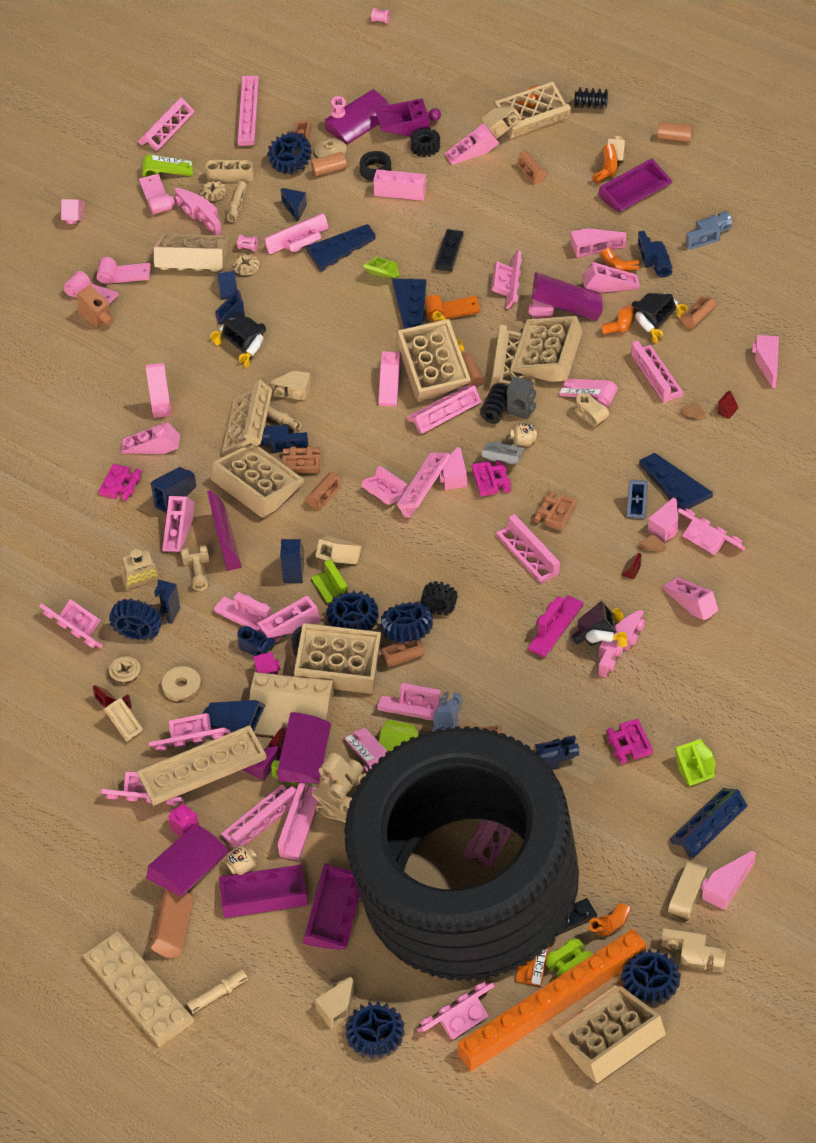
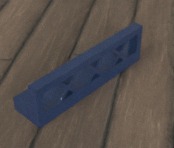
(709, 821)

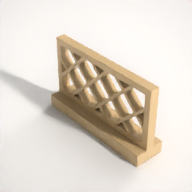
(540, 119)
(501, 355)
(252, 418)

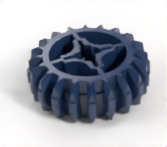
(284, 160)
(352, 608)
(135, 619)
(406, 622)
(660, 985)
(359, 1033)

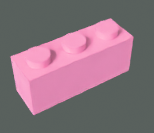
(400, 185)

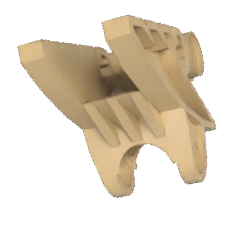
(337, 786)

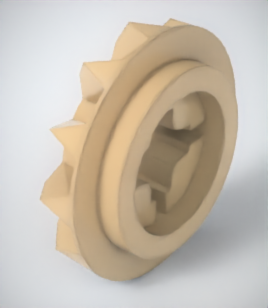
(218, 193)
(244, 269)
(127, 663)

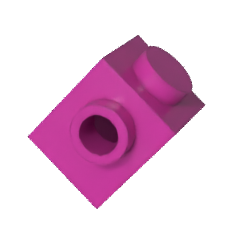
(266, 664)
(182, 819)

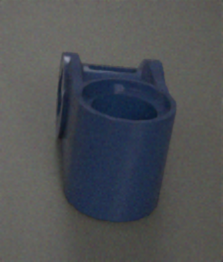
(254, 641)

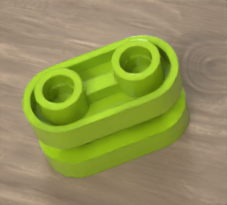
(567, 957)

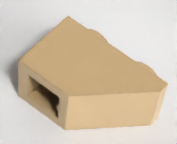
(501, 120)
(620, 146)
(292, 385)
(338, 550)
(336, 1003)

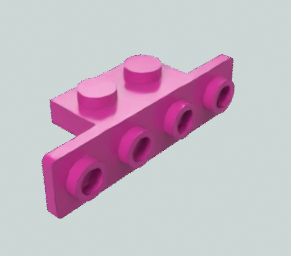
(554, 623)

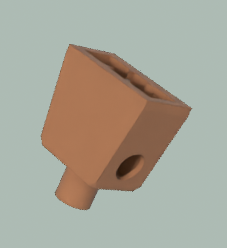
(94, 307)

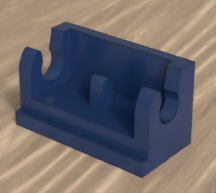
(168, 598)

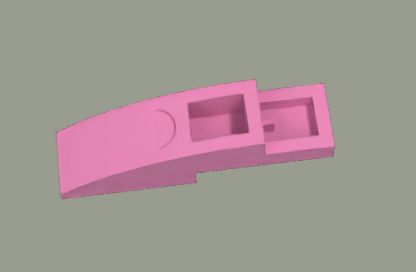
(199, 208)
(610, 651)

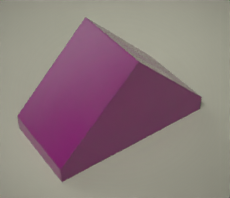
(263, 768)

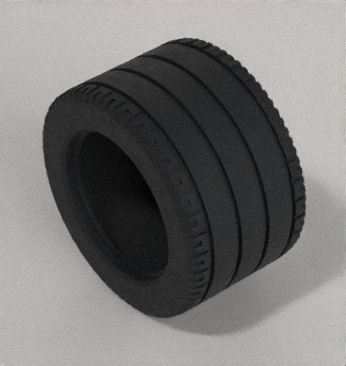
(448, 780)

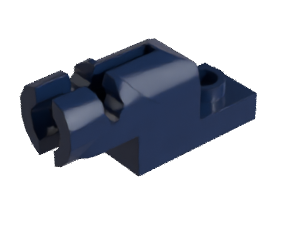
(654, 255)
(279, 438)
(557, 750)

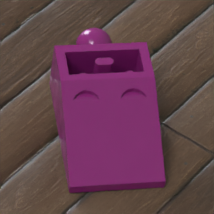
(406, 117)

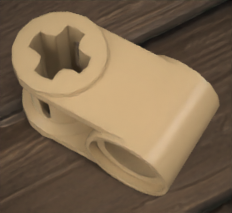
(590, 409)

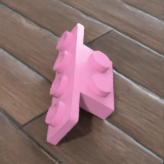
(298, 235)
(506, 279)
(706, 536)
(244, 611)
(78, 619)
(413, 702)
(187, 730)
(134, 789)
(461, 1015)

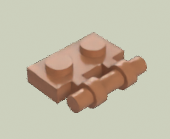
(302, 459)
(560, 513)

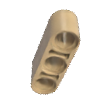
(229, 171)
(688, 890)

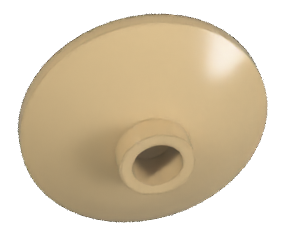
(328, 147)

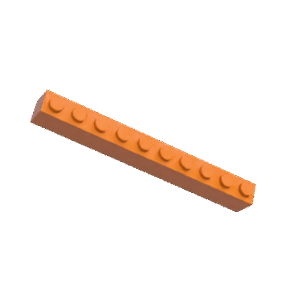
(549, 1001)

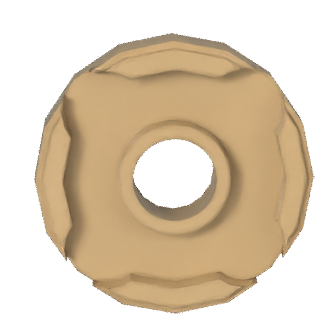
(177, 675)

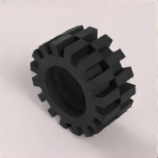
(429, 136)
(439, 598)

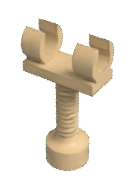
(199, 581)

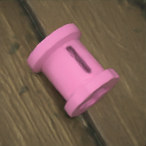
(380, 15)
(338, 107)
(253, 242)

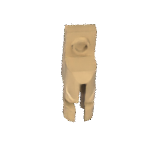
(694, 949)

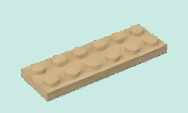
(201, 765)
(138, 989)

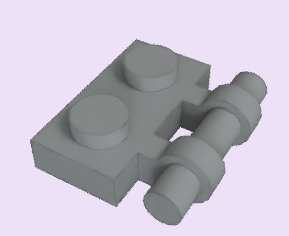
(497, 451)

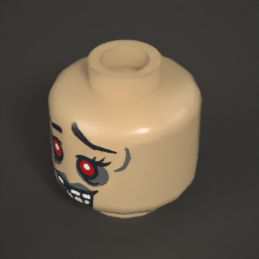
(523, 434)
(241, 860)

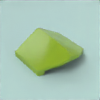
(382, 267)
(396, 732)
(695, 762)

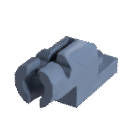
(708, 230)
(447, 712)

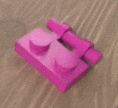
(116, 479)
(486, 480)
(635, 739)

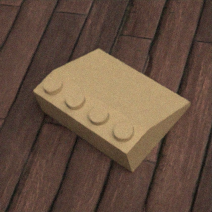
(191, 251)
(548, 348)
(432, 359)
(255, 479)
(339, 655)
(287, 695)
(610, 1035)

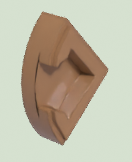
(693, 410)
(652, 543)

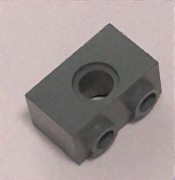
(521, 397)

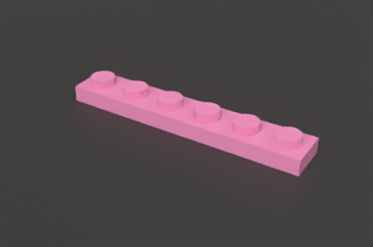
(248, 111)

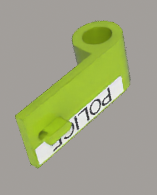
(155, 164)

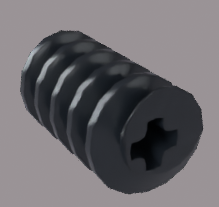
(591, 98)
(494, 404)

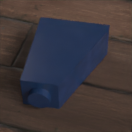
(174, 483)
(292, 560)
(235, 714)

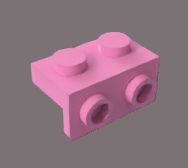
(385, 486)

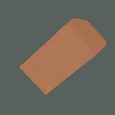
(171, 924)

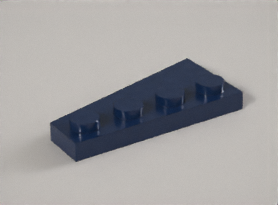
(333, 248)
(410, 300)
(675, 482)

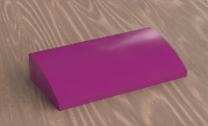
(358, 117)
(634, 185)
(567, 296)
(224, 532)
(303, 749)
(186, 860)
(263, 891)
(332, 909)

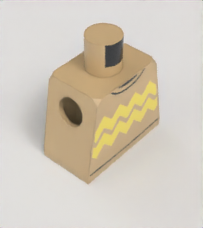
(138, 570)

